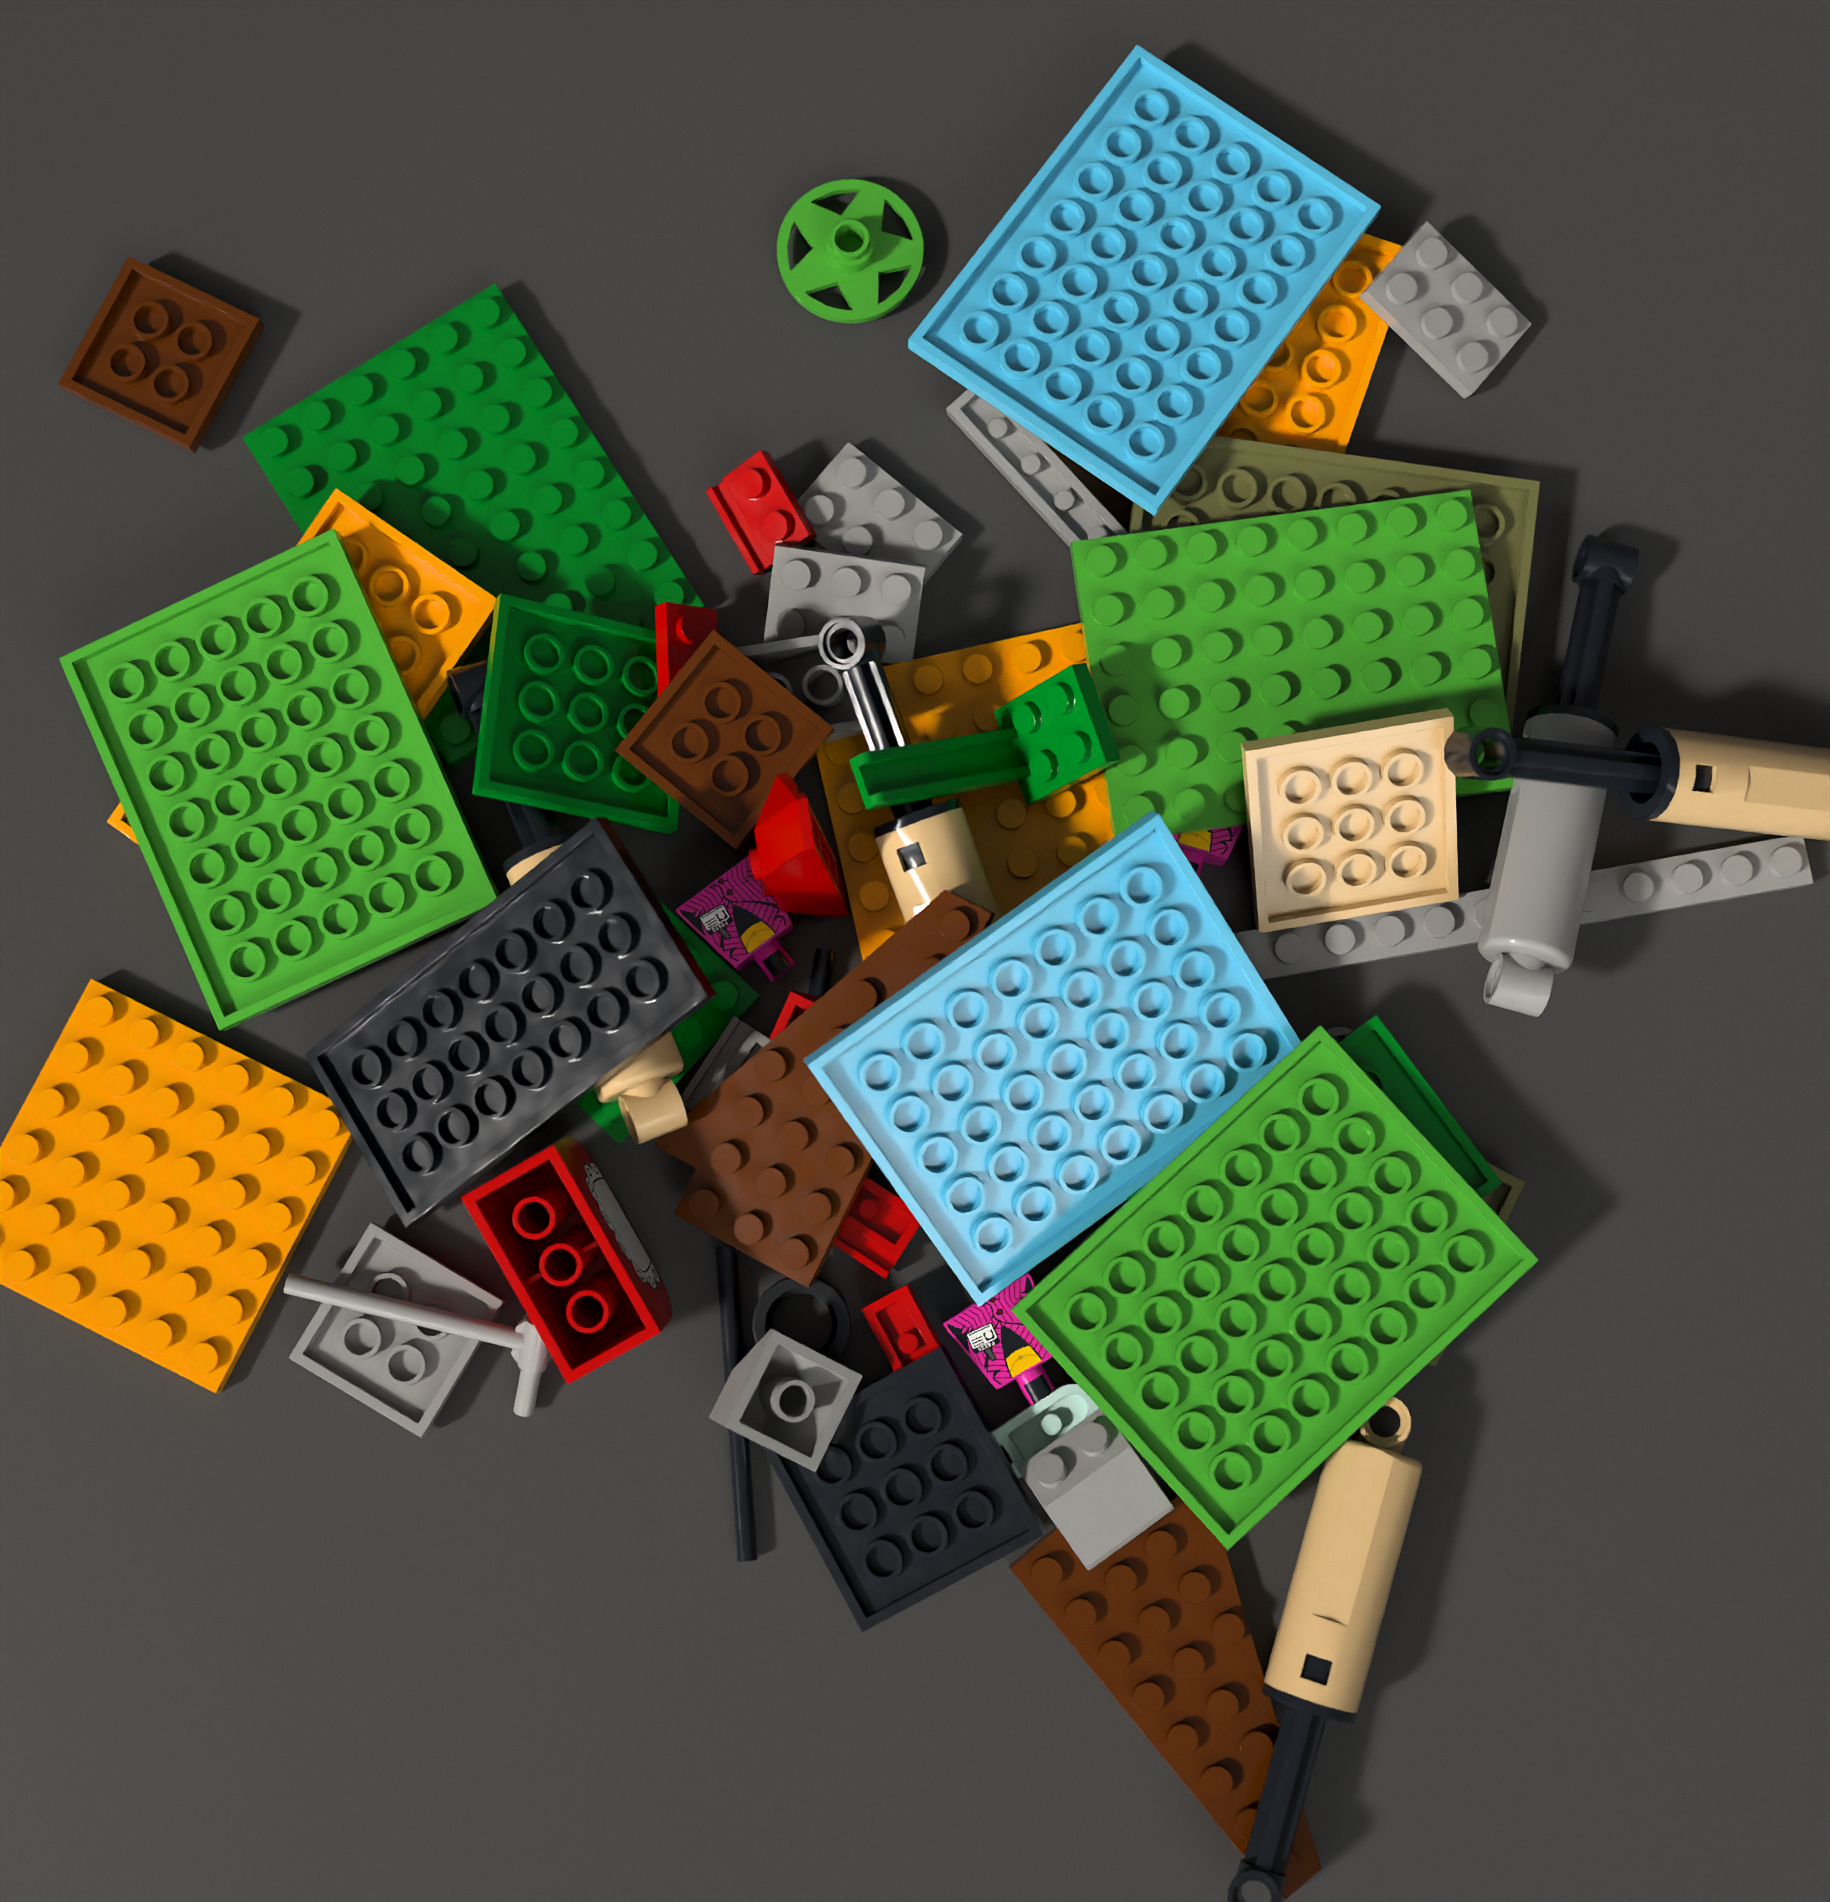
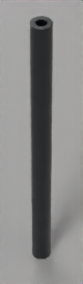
(738, 1445)

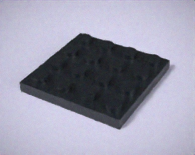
(909, 1491)

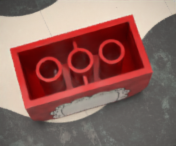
(571, 1257)

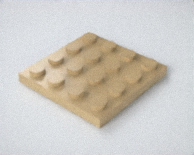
(1351, 820)

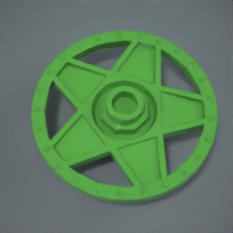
(850, 251)

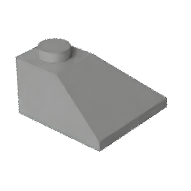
(786, 1398)

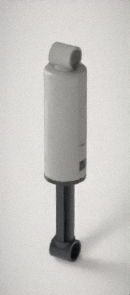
(1550, 826)

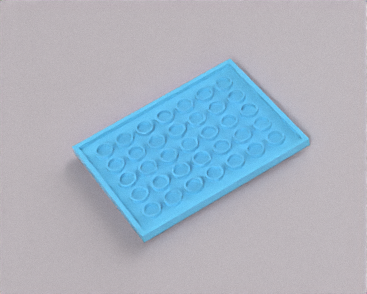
(1144, 279)
(1057, 1057)

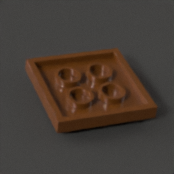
(161, 354)
(723, 738)

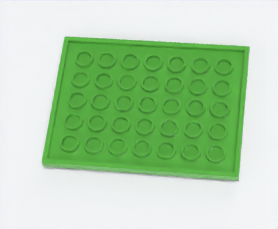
(1278, 634)
(279, 780)
(1274, 1286)

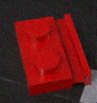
(760, 511)
(877, 1228)

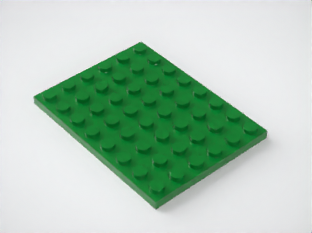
(483, 466)

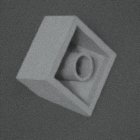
(1095, 1488)

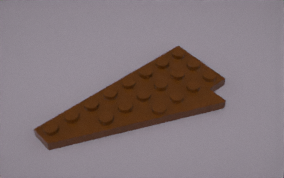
(770, 1142)
(1178, 1657)

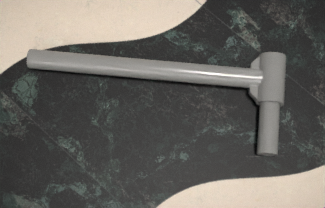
(523, 1339)

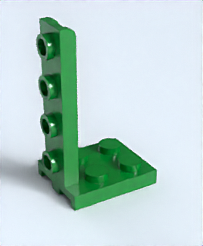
(1044, 743)

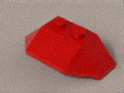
(795, 855)

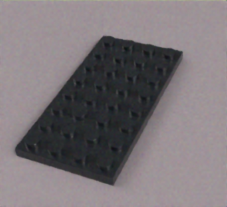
(509, 1022)

